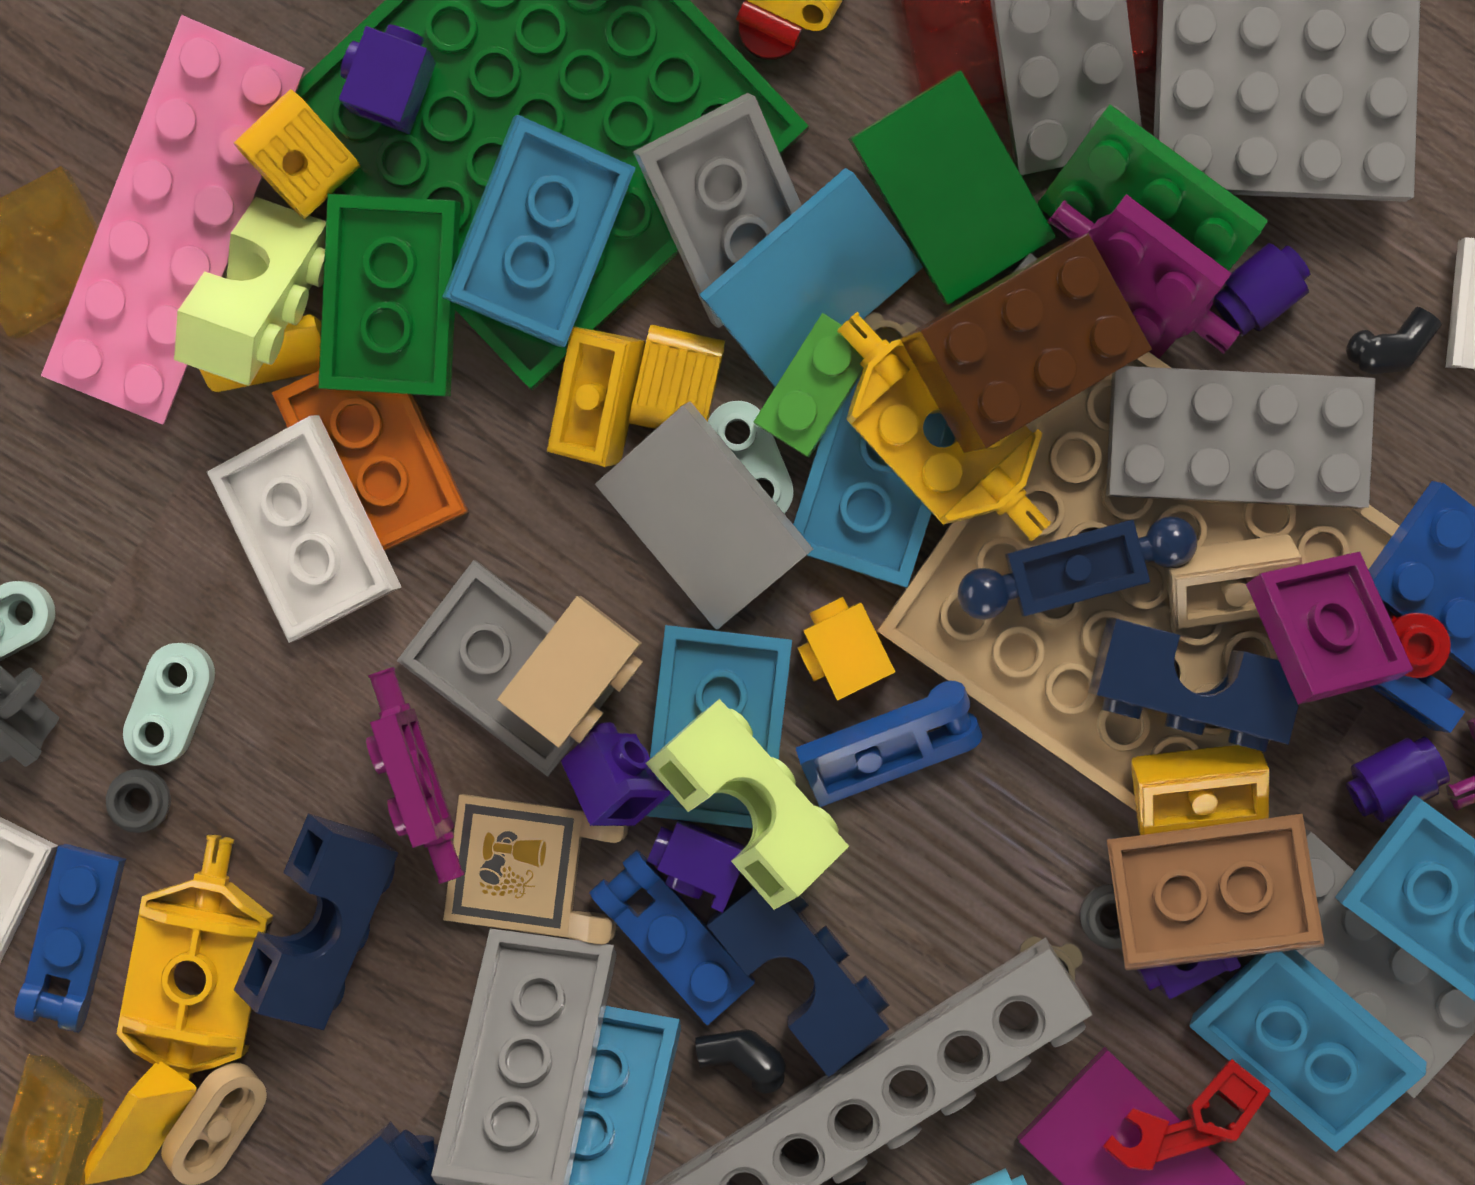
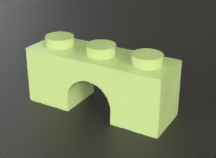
(241, 319)
(789, 835)

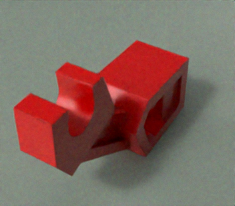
(1163, 1142)

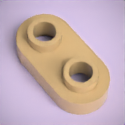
(213, 1123)

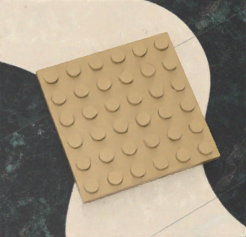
(1042, 664)

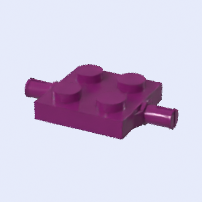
(1157, 272)
(418, 800)

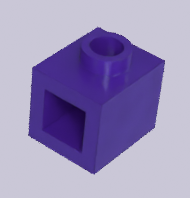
(386, 76)

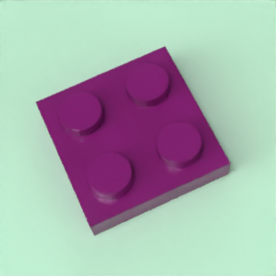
(1329, 627)

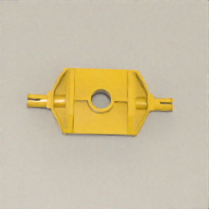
(952, 484)
(199, 923)

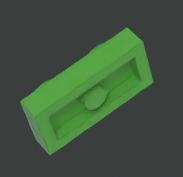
(812, 388)

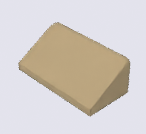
(1214, 582)

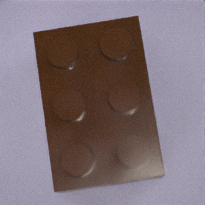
(1026, 344)

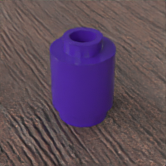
(1262, 288)
(1394, 775)

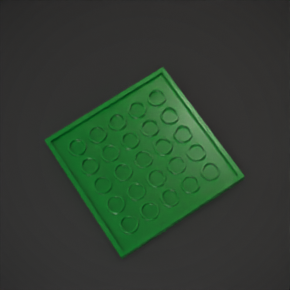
(580, 67)

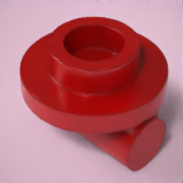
(766, 33)
(1424, 642)

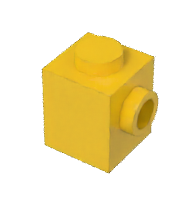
(844, 648)

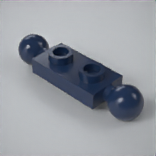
(1077, 568)

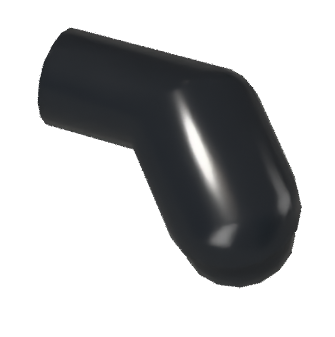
(1393, 351)
(747, 1052)

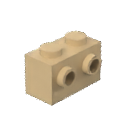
(571, 672)

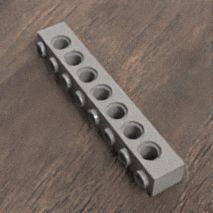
(919, 1046)

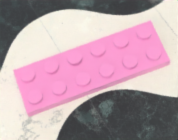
(167, 219)

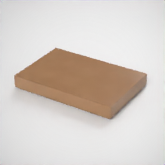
(1215, 892)

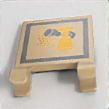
(524, 868)

